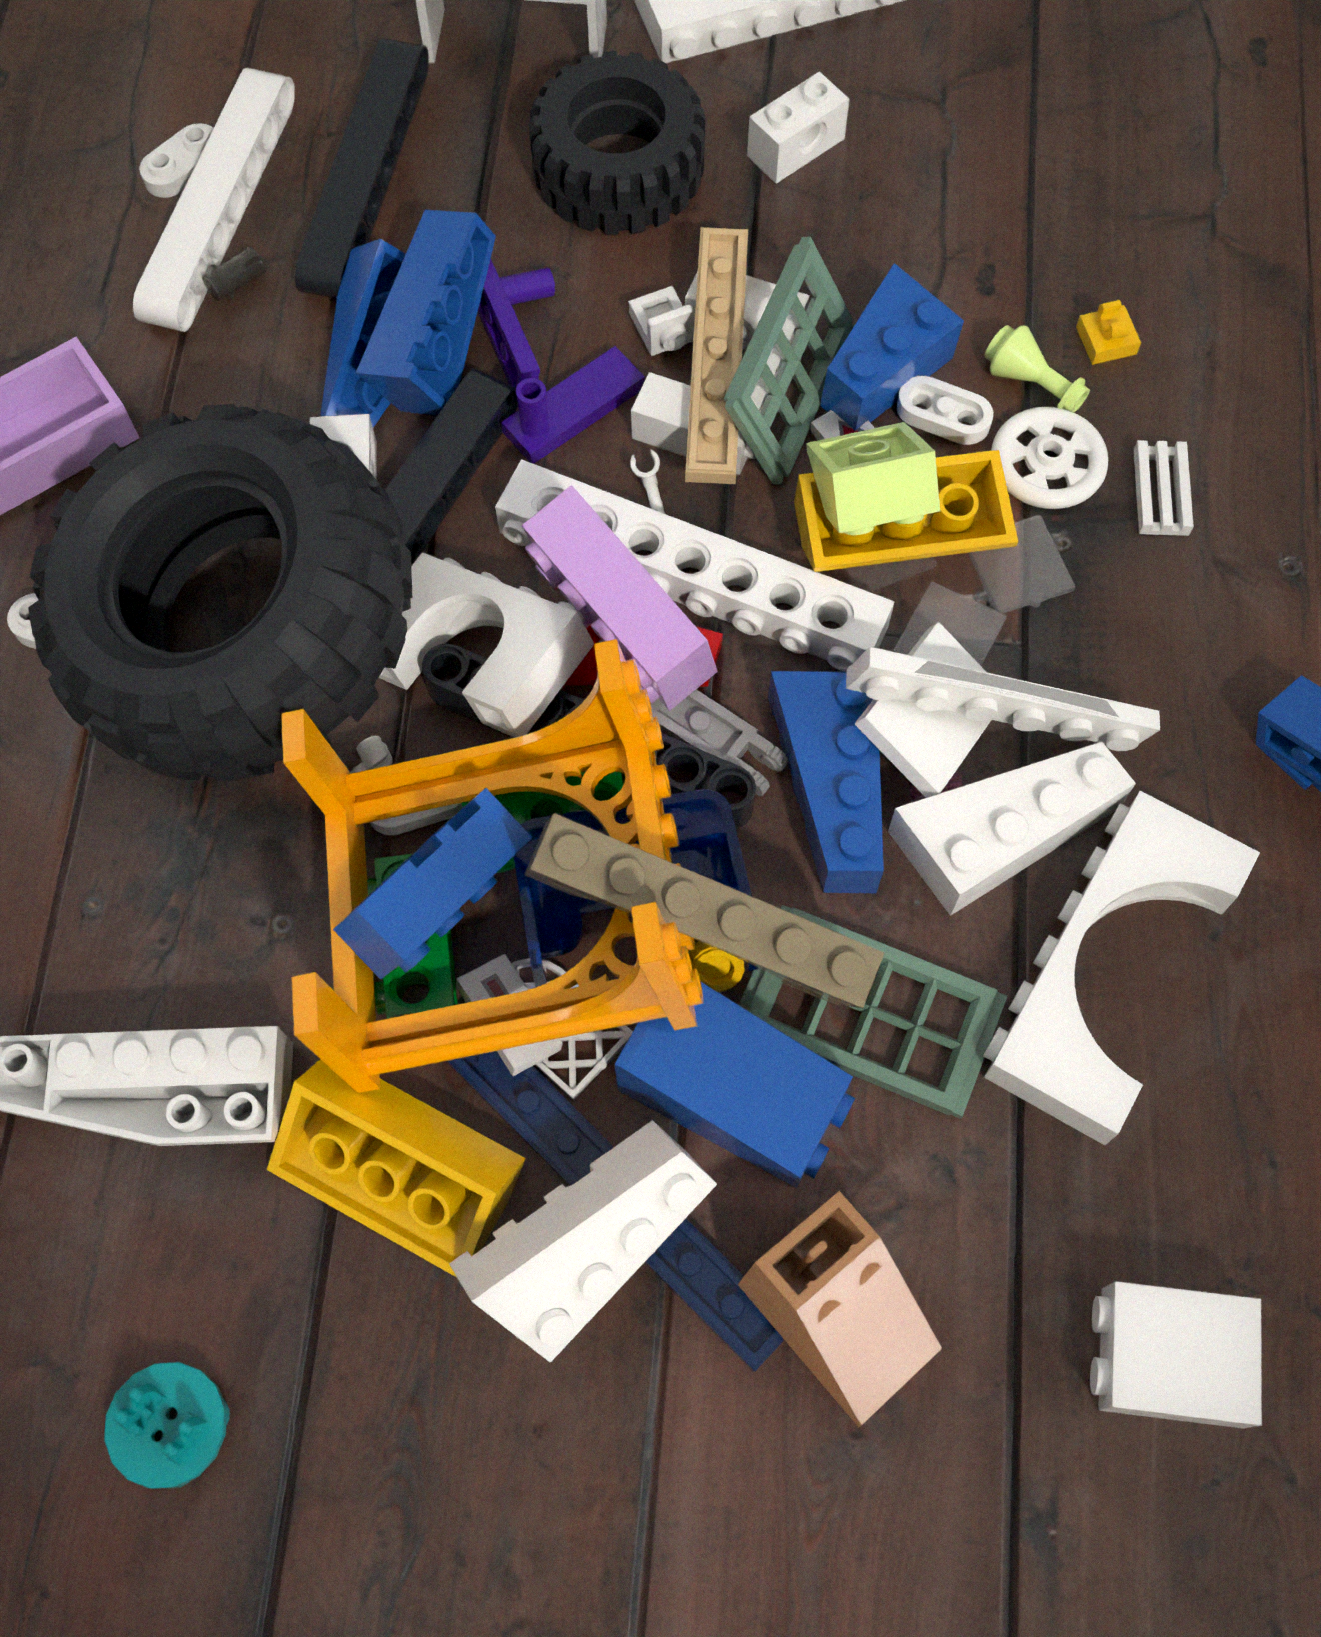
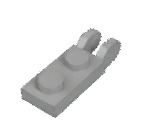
(719, 732)

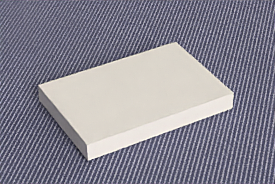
(919, 741)

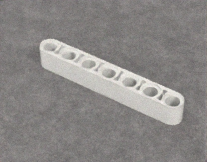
(214, 199)

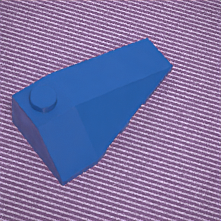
(358, 307)

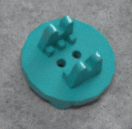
(188, 1440)

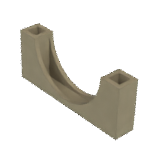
(705, 910)

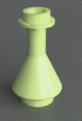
(1017, 356)

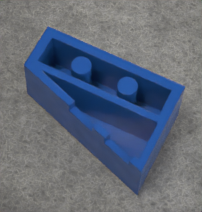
(896, 338)
(1292, 732)
(432, 886)

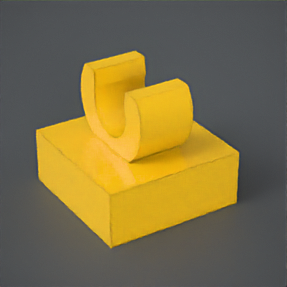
(1108, 333)

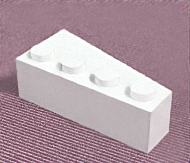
(1000, 825)
(585, 1242)

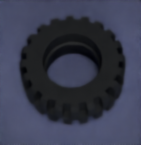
(617, 98)

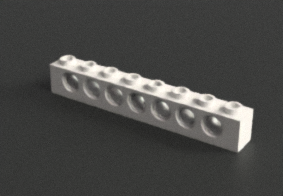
(721, 564)

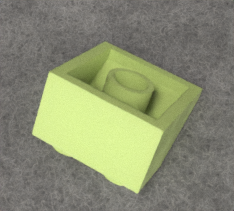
(875, 478)

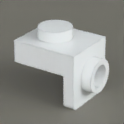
(663, 320)

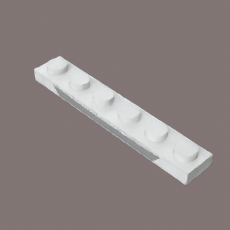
(1000, 698)

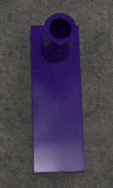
(502, 323)
(556, 416)

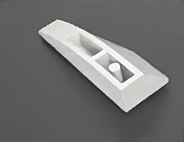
(153, 1083)

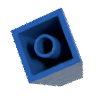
(738, 1086)

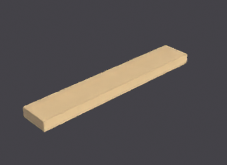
(716, 355)

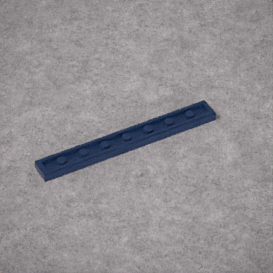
(569, 1146)

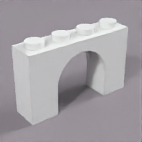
(663, 404)
(531, 662)

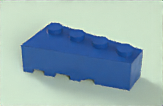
(430, 313)
(832, 776)

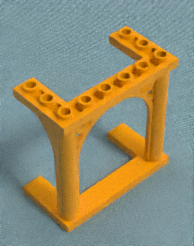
(601, 736)

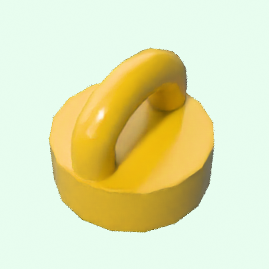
(716, 967)

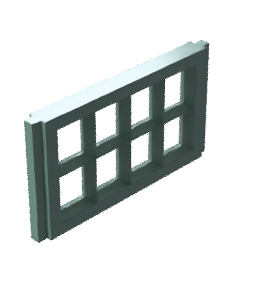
(807, 266)
(967, 1051)

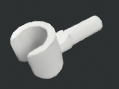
(650, 482)
(372, 754)

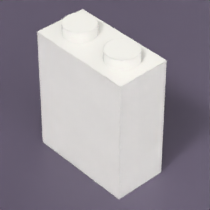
(1178, 1355)

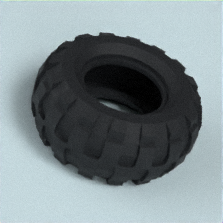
(148, 526)

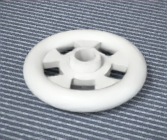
(1034, 487)

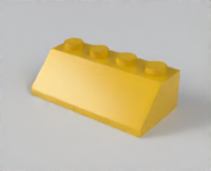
(971, 518)
(394, 1165)

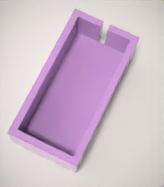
(55, 421)
(618, 597)

